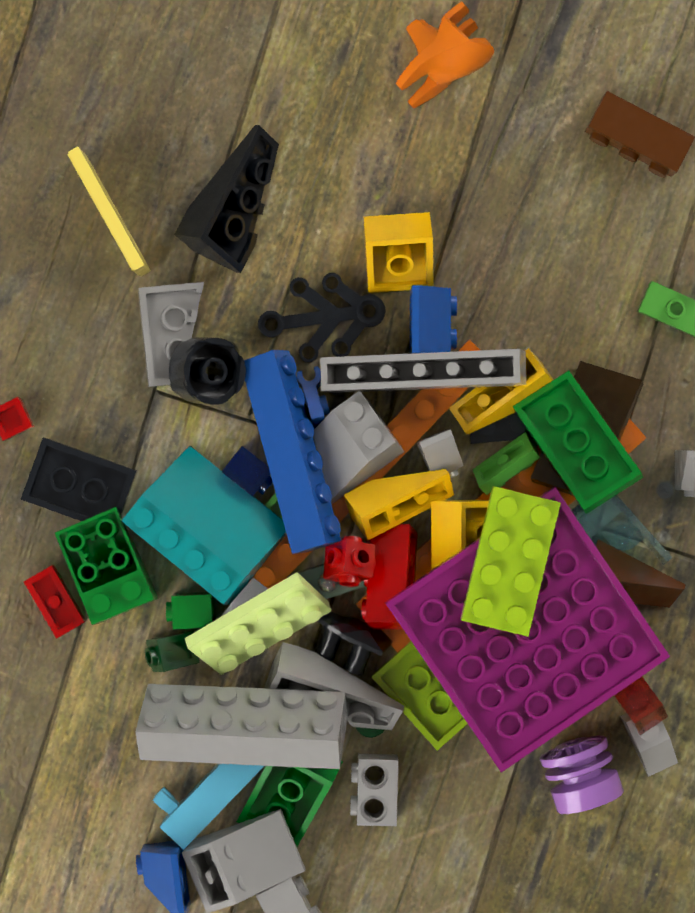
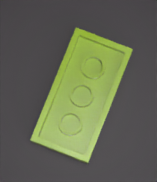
(510, 561)

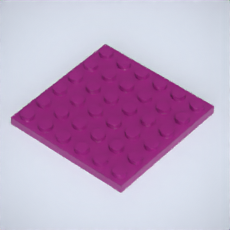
(521, 688)

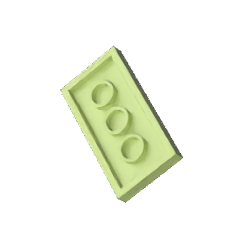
(258, 624)

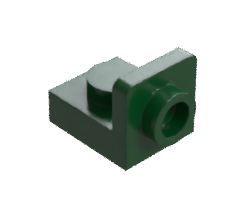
(169, 653)

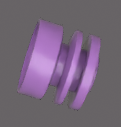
(584, 782)

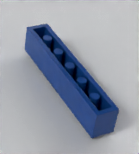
(291, 451)

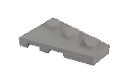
(166, 320)

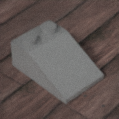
(353, 445)

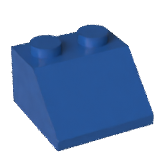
(431, 319)

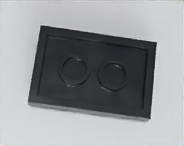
(76, 482)

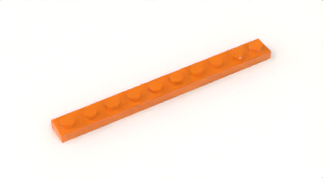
(407, 428)

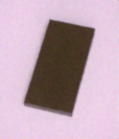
(612, 396)

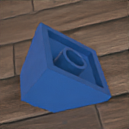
(165, 874)

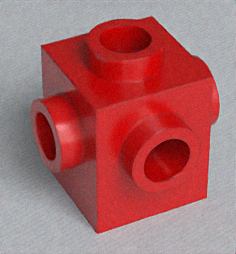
(349, 561)

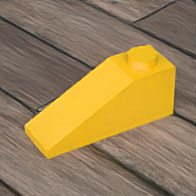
(491, 404)
(395, 499)

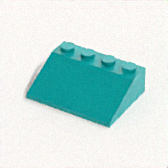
(206, 525)

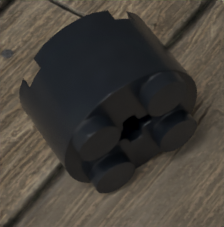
(189, 366)

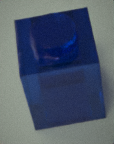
(248, 472)

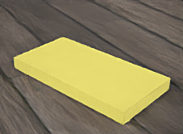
(108, 211)

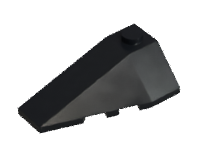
(226, 211)

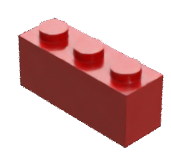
(393, 573)

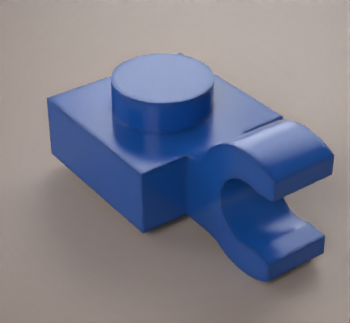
(316, 404)

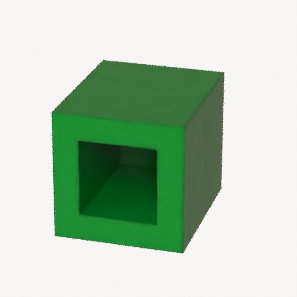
(190, 610)

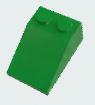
(294, 791)

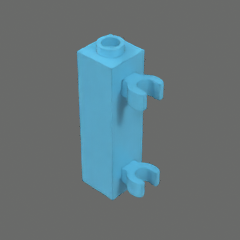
(203, 802)

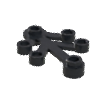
(328, 316)

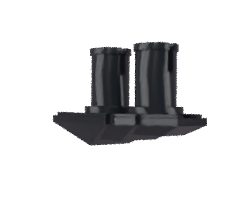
(355, 631)

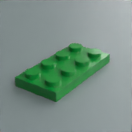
(578, 442)

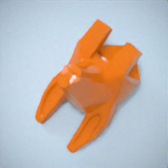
(443, 54)

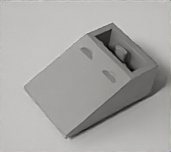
(242, 860)

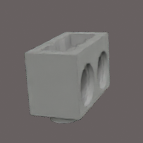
(383, 789)

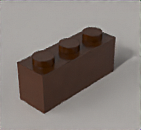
(639, 135)

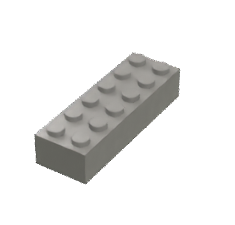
(242, 726)

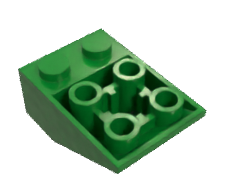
(106, 566)

